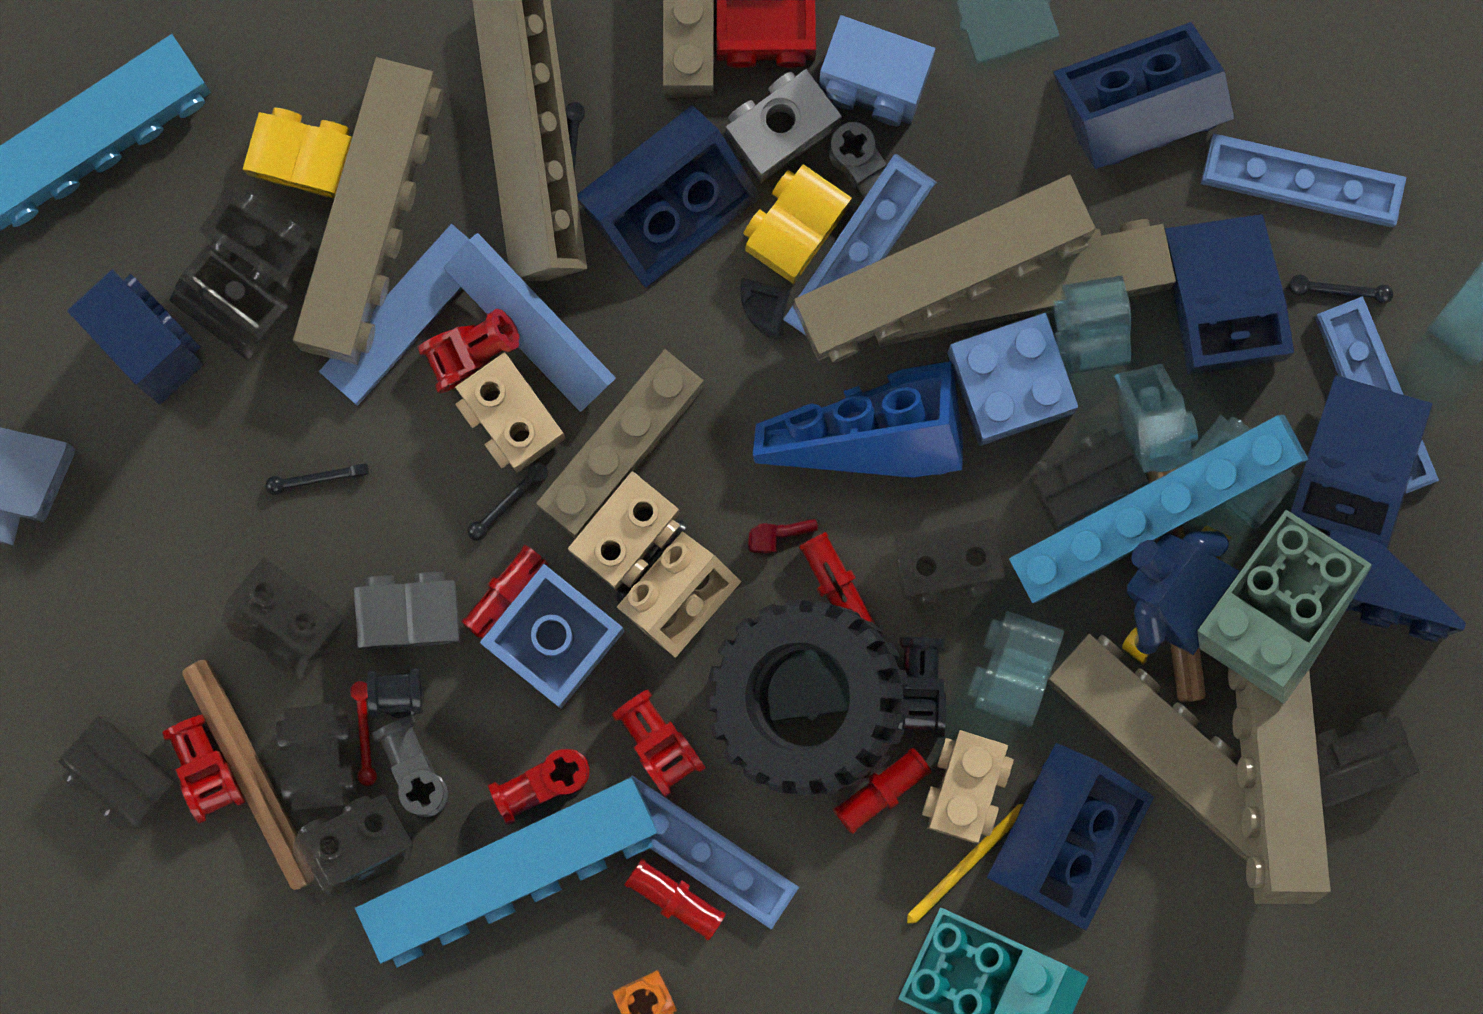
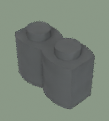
(406, 613)

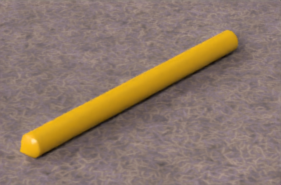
(964, 866)

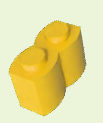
(298, 153)
(796, 223)

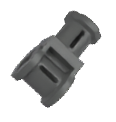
(860, 171)
(411, 766)

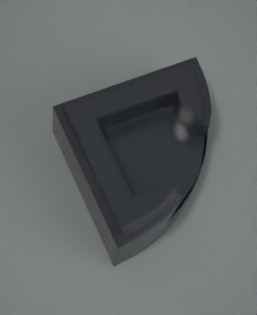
(764, 306)

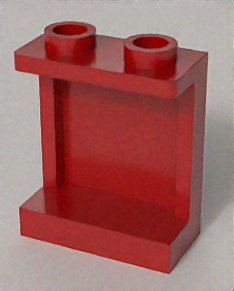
(766, 31)

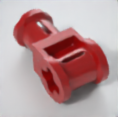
(467, 349)
(660, 745)
(203, 771)
(538, 785)

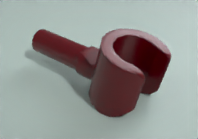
(763, 536)

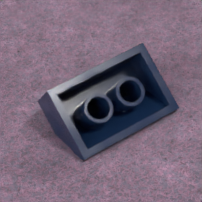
(1144, 95)
(669, 195)
(1071, 836)

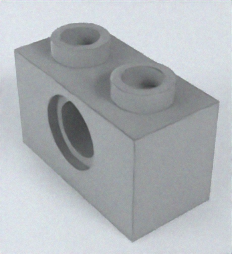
(770, 151)

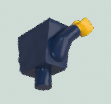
(1176, 589)

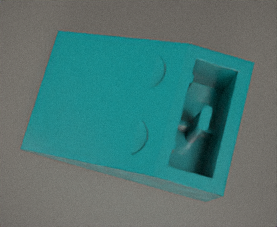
(982, 972)

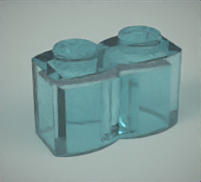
(1094, 325)
(1016, 668)

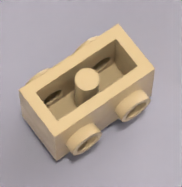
(511, 412)
(618, 527)
(679, 594)
(967, 786)

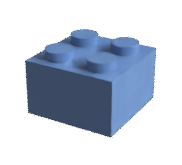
(875, 71)
(1012, 379)
(552, 636)

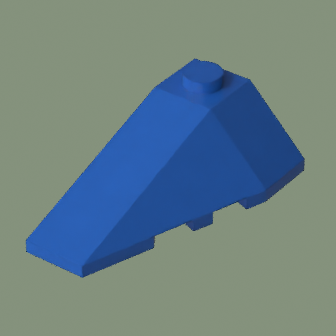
(890, 430)

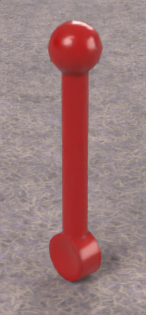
(367, 775)

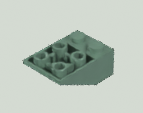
(1283, 606)

